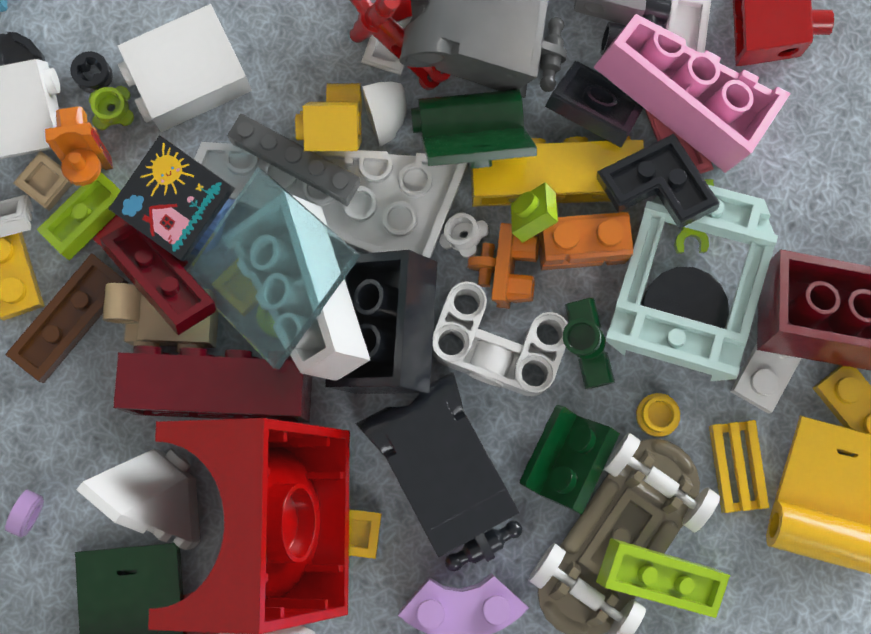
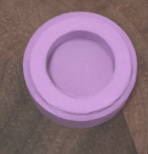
(24, 513)

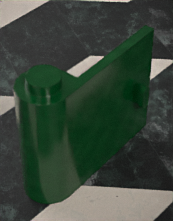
(472, 128)
(119, 601)

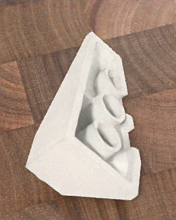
(149, 495)

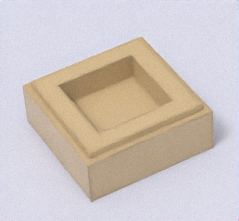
(43, 181)

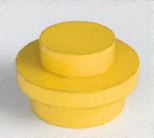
(658, 415)

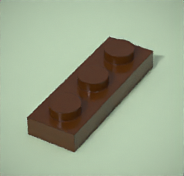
(64, 320)

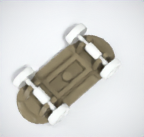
(642, 502)

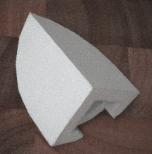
(385, 109)

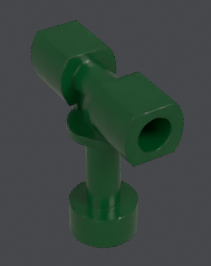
(587, 341)

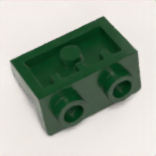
(569, 459)

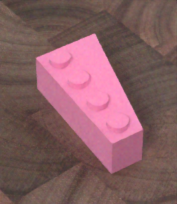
(691, 92)

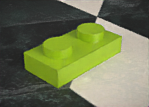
(80, 217)

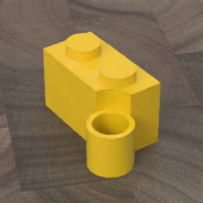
(333, 122)

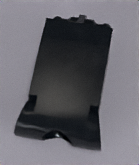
(445, 474)

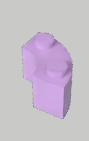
(465, 610)

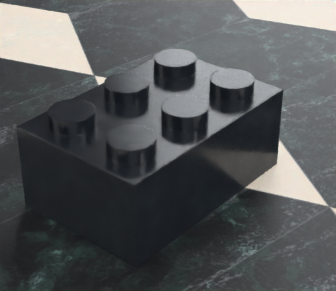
(395, 313)

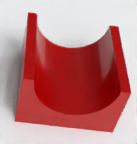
(282, 526)

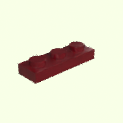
(159, 278)

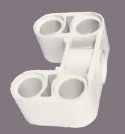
(491, 356)

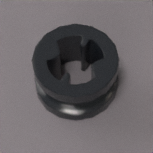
(83, 63)

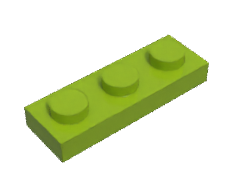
(662, 578)

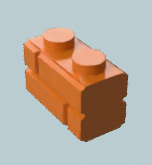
(586, 241)

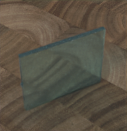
(271, 267)

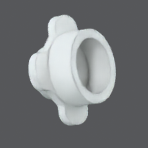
(461, 223)

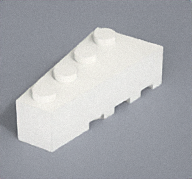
(334, 340)

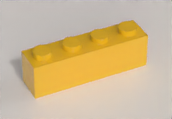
(565, 166)

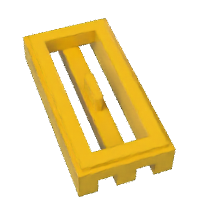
(755, 464)

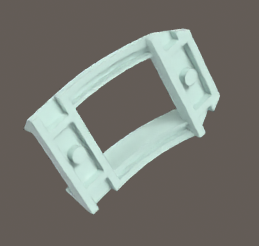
(679, 338)

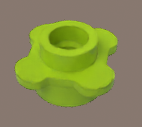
(107, 96)

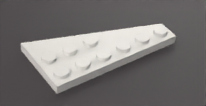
(394, 209)

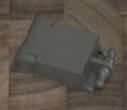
(486, 41)

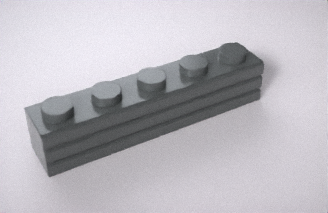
(293, 159)

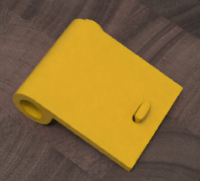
(825, 496)

